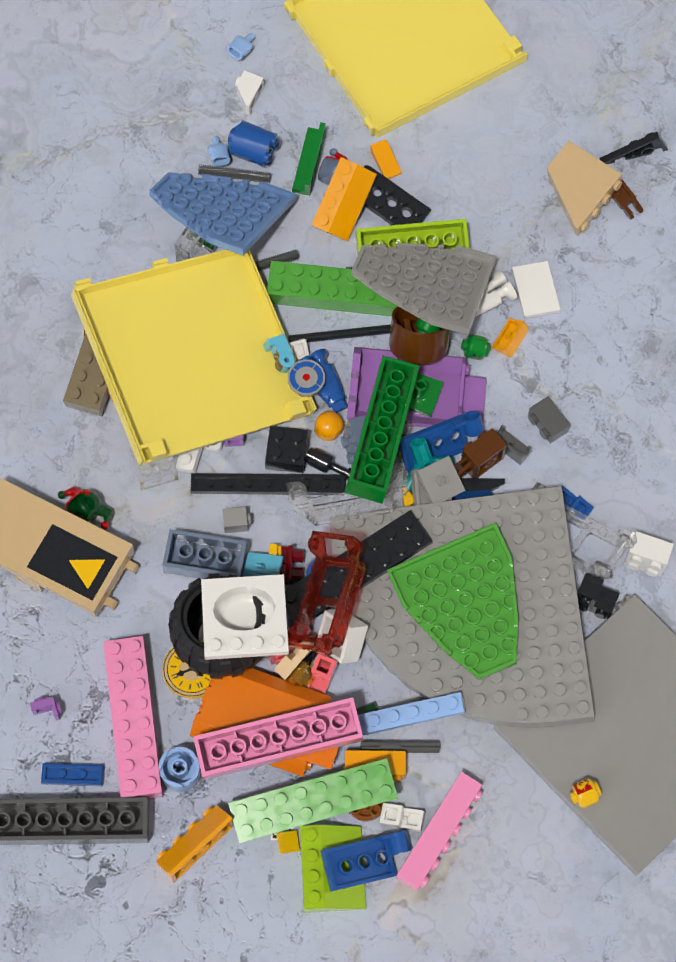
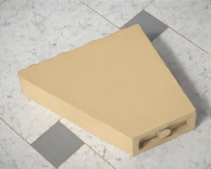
(582, 184)

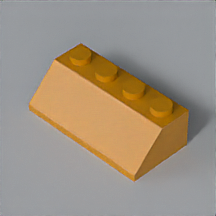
(344, 199)
(195, 843)

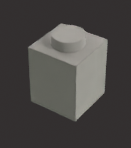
(236, 519)

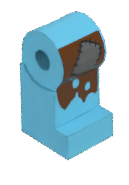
(281, 352)

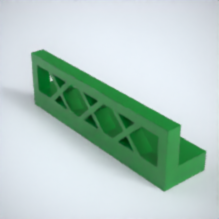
(309, 160)

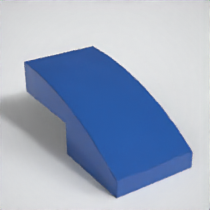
(576, 503)

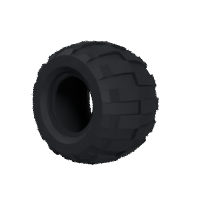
(184, 634)

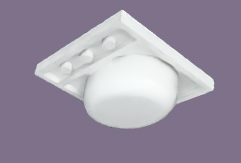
(231, 617)

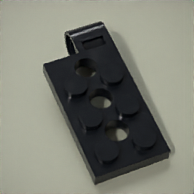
(403, 201)

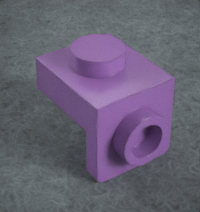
(45, 704)

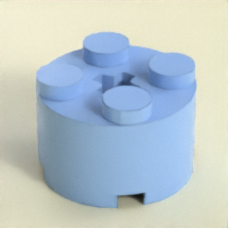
(175, 759)

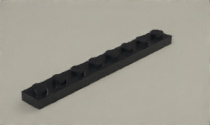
(264, 483)

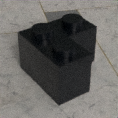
(595, 597)

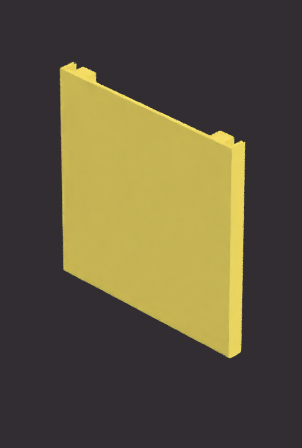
(406, 53)
(188, 353)

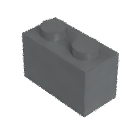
(548, 420)

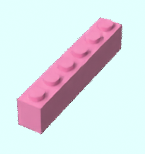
(439, 831)

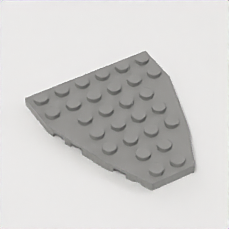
(428, 282)

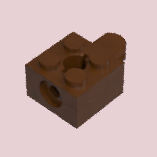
(481, 454)

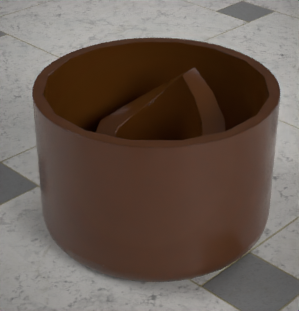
(414, 346)

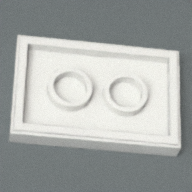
(535, 289)

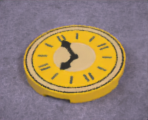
(182, 679)

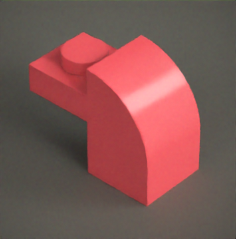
(323, 673)

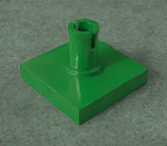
(425, 395)

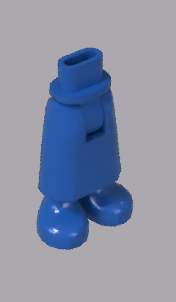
(332, 390)

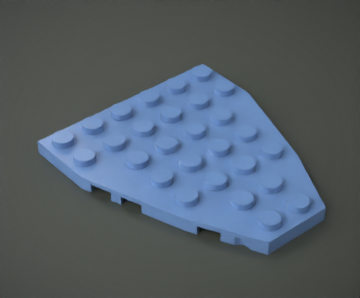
(222, 210)

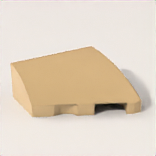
(291, 661)

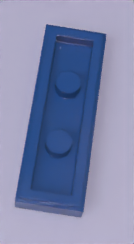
(72, 774)

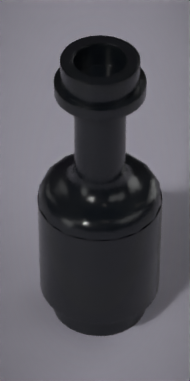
(324, 462)

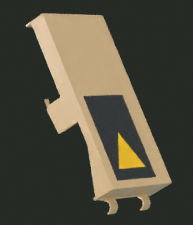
(60, 550)

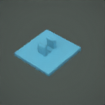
(262, 564)

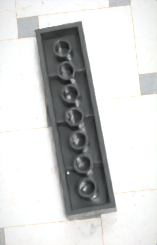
(74, 821)

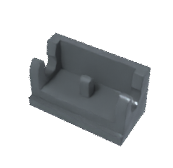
(515, 449)

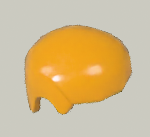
(328, 425)

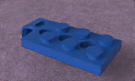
(464, 424)
(369, 849)

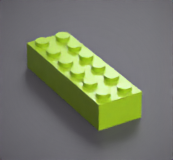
(446, 233)

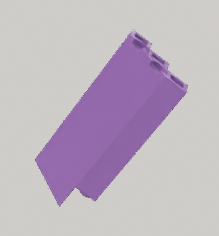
(458, 394)

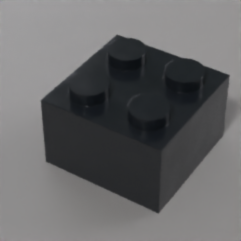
(286, 449)

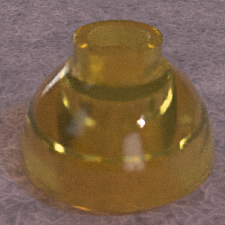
(301, 675)

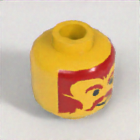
(585, 793)

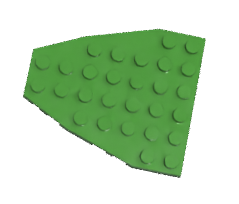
(465, 600)

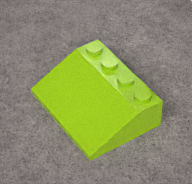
(315, 883)

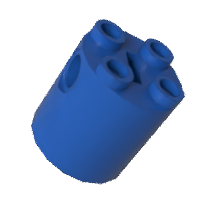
(253, 143)

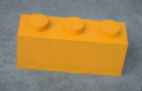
(396, 760)

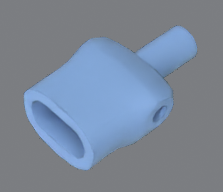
(240, 46)
(218, 152)

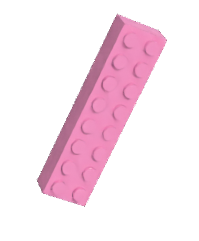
(132, 718)
(278, 738)

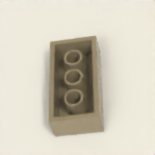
(87, 386)

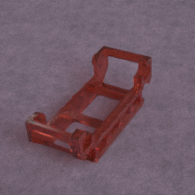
(343, 605)

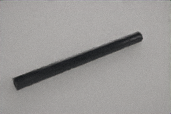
(342, 334)

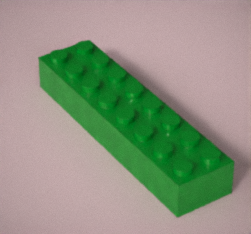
(382, 430)

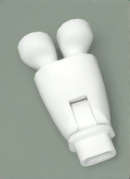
(493, 298)

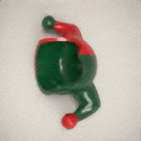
(86, 505)

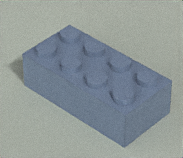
(203, 554)

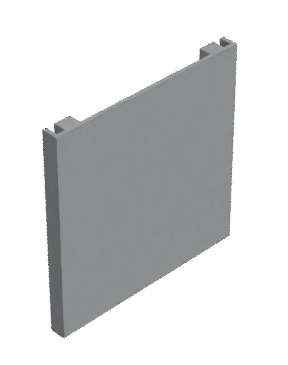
(628, 745)

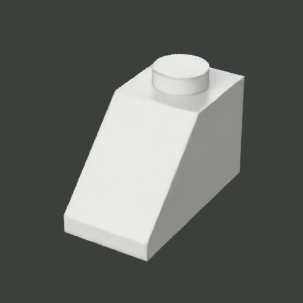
(249, 89)

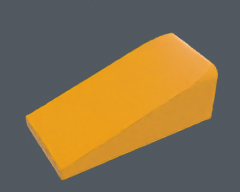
(385, 159)

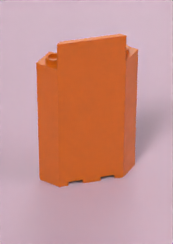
(258, 697)

